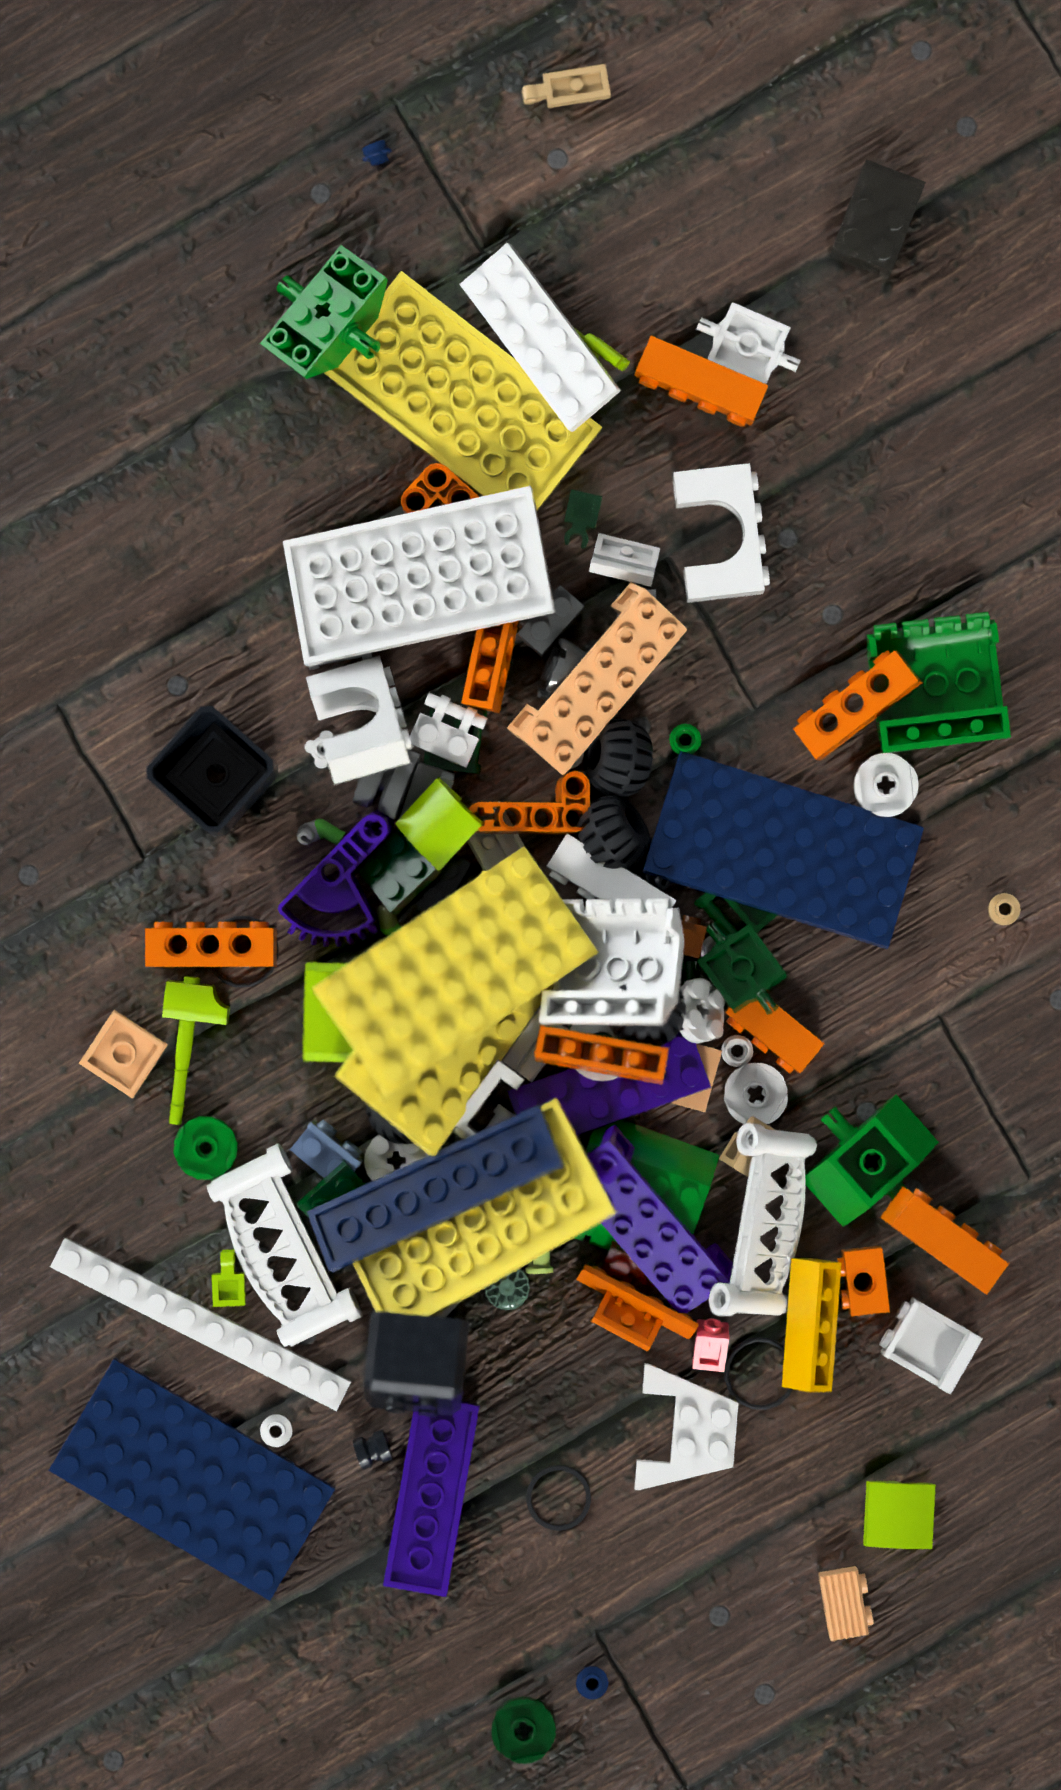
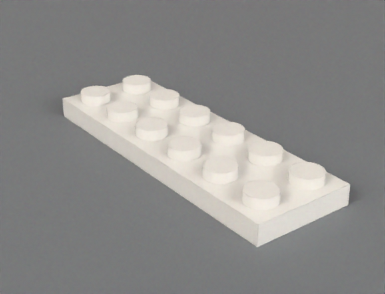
(540, 337)

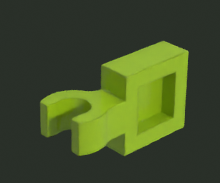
(228, 1286)

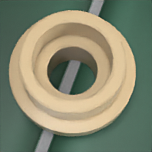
(994, 913)

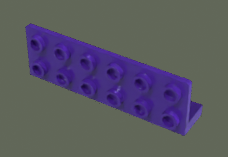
(653, 1232)

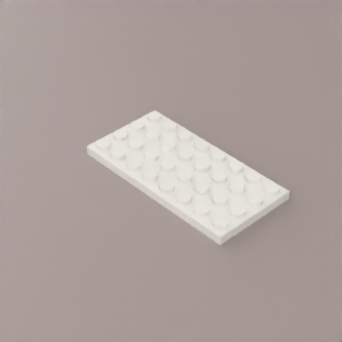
(418, 576)

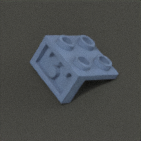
(323, 1150)

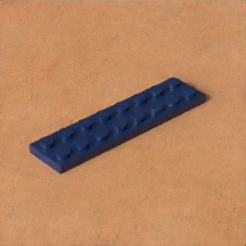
(435, 1188)

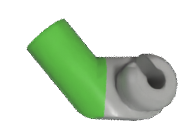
(317, 830)

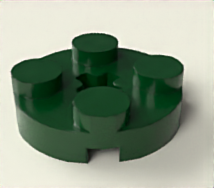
(539, 1740)

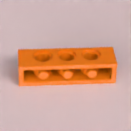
(489, 667)
(901, 682)
(160, 952)
(601, 1055)

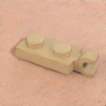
(570, 87)

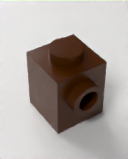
(693, 936)

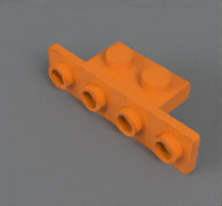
(632, 1313)

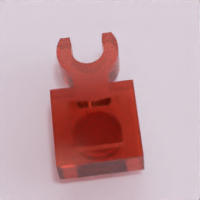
(621, 1266)

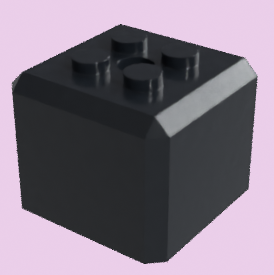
(184, 764)
(415, 1363)

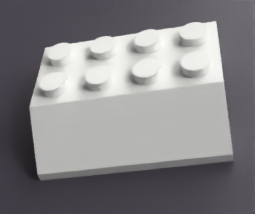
(633, 949)

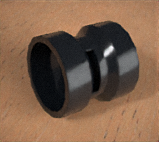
(375, 1448)

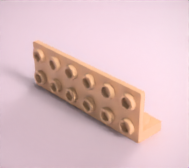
(600, 680)

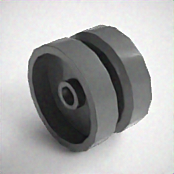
(391, 782)

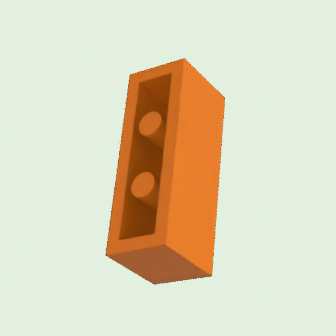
(778, 1034)

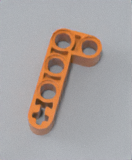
(433, 495)
(526, 811)

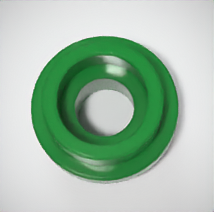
(689, 730)

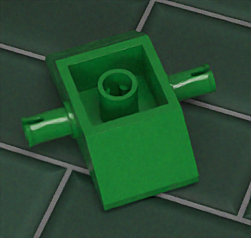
(328, 315)
(841, 1178)

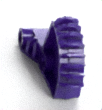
(345, 892)

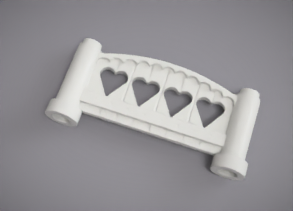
(769, 1152)
(263, 1181)

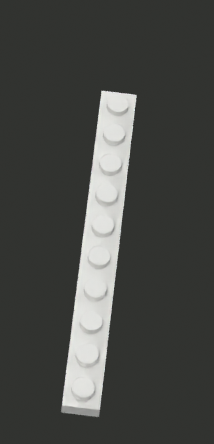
(200, 1324)

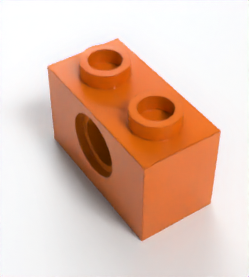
(873, 1298)

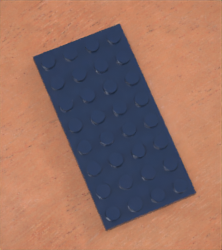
(783, 850)
(192, 1479)

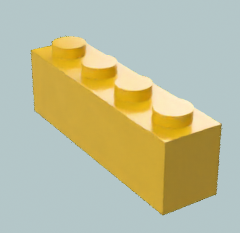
(811, 1325)

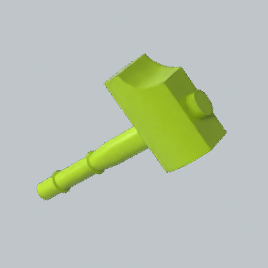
(189, 1003)

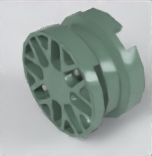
(509, 1291)

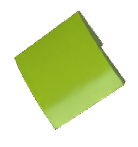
(438, 823)
(899, 1515)

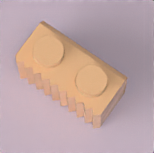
(844, 1603)

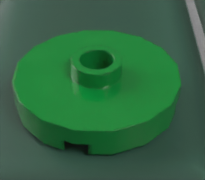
(188, 1147)

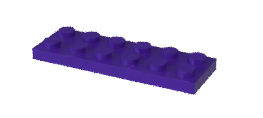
(600, 1103)
(431, 1501)

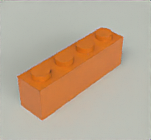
(701, 381)
(945, 1240)

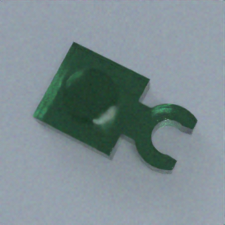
(582, 513)

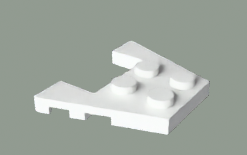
(701, 1430)

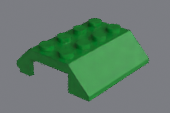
(959, 685)
(672, 1168)

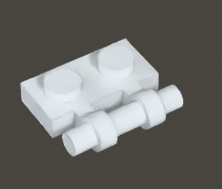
(444, 739)

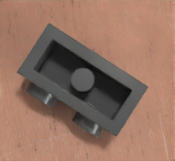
(543, 631)

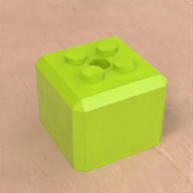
(321, 1035)

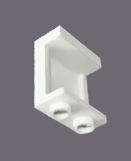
(497, 1072)
(930, 1344)

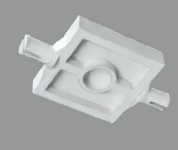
(748, 343)

